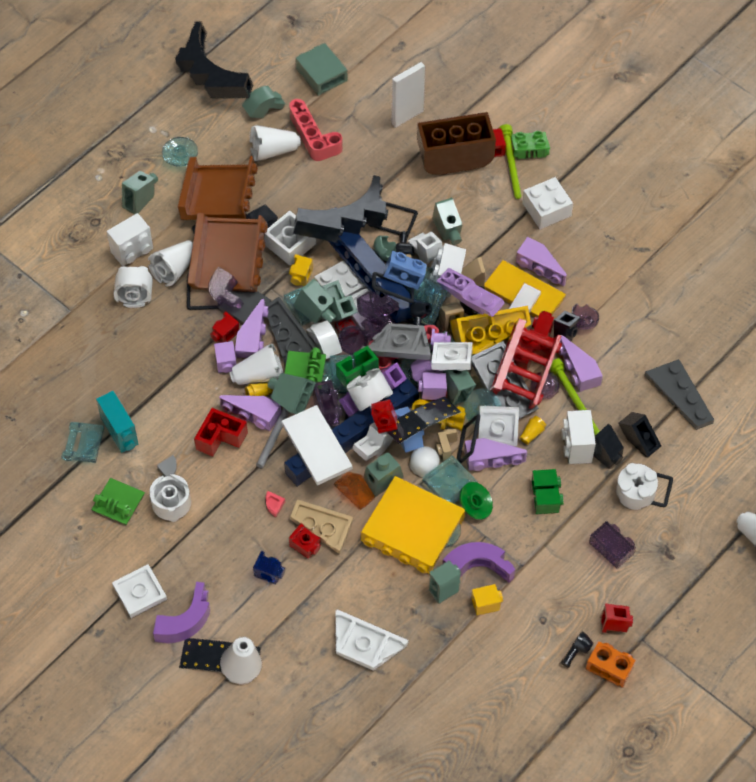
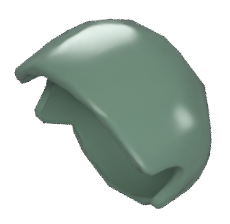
(383, 247)

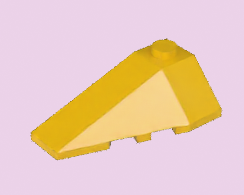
(487, 330)

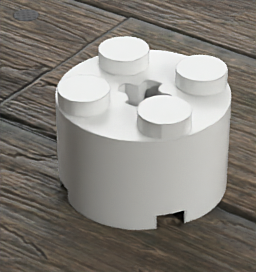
(133, 286)
(369, 389)
(636, 486)
(170, 497)

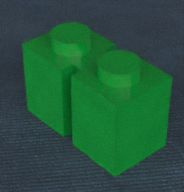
(363, 361)
(546, 491)

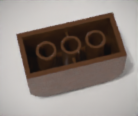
(456, 143)

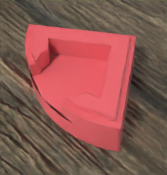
(274, 503)

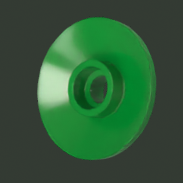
(476, 500)

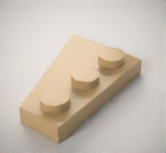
(327, 524)

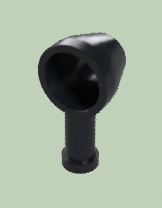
(403, 246)
(419, 311)
(581, 644)

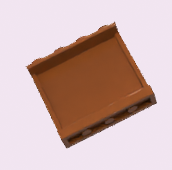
(217, 190)
(231, 245)

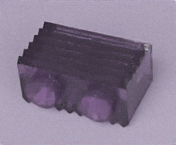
(612, 544)

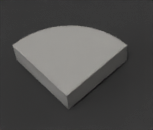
(168, 466)

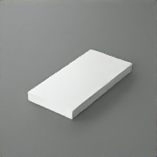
(408, 94)
(317, 445)

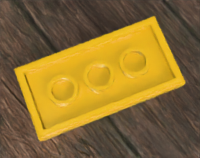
(508, 281)

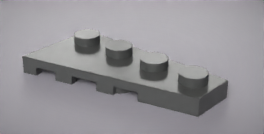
(287, 330)
(681, 392)

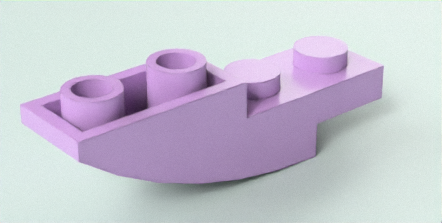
(469, 293)

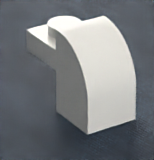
(426, 246)
(325, 338)
(373, 444)

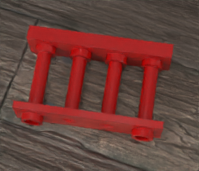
(506, 364)

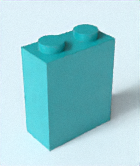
(117, 421)

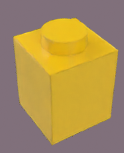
(486, 599)

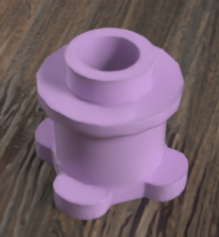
(439, 337)

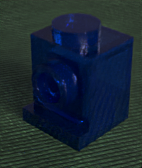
(268, 569)

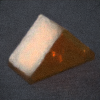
(355, 489)

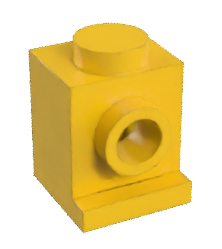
(301, 270)

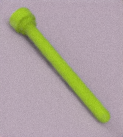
(507, 133)
(557, 368)

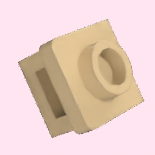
(444, 438)

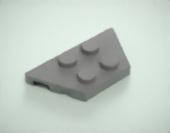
(401, 342)

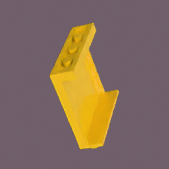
(412, 525)

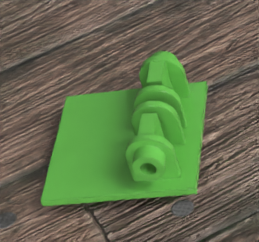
(535, 142)
(306, 364)
(117, 501)

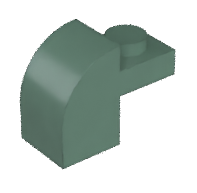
(261, 101)
(342, 305)

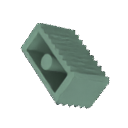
(444, 581)

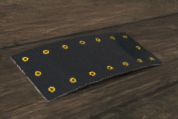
(422, 418)
(204, 654)

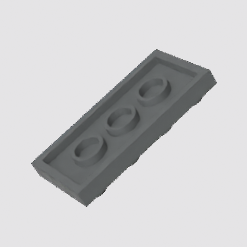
(486, 365)

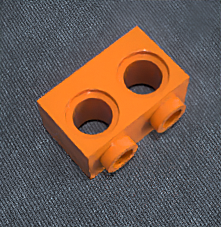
(607, 668)

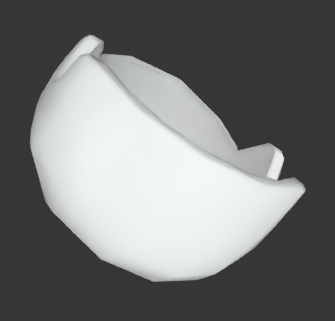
(423, 461)

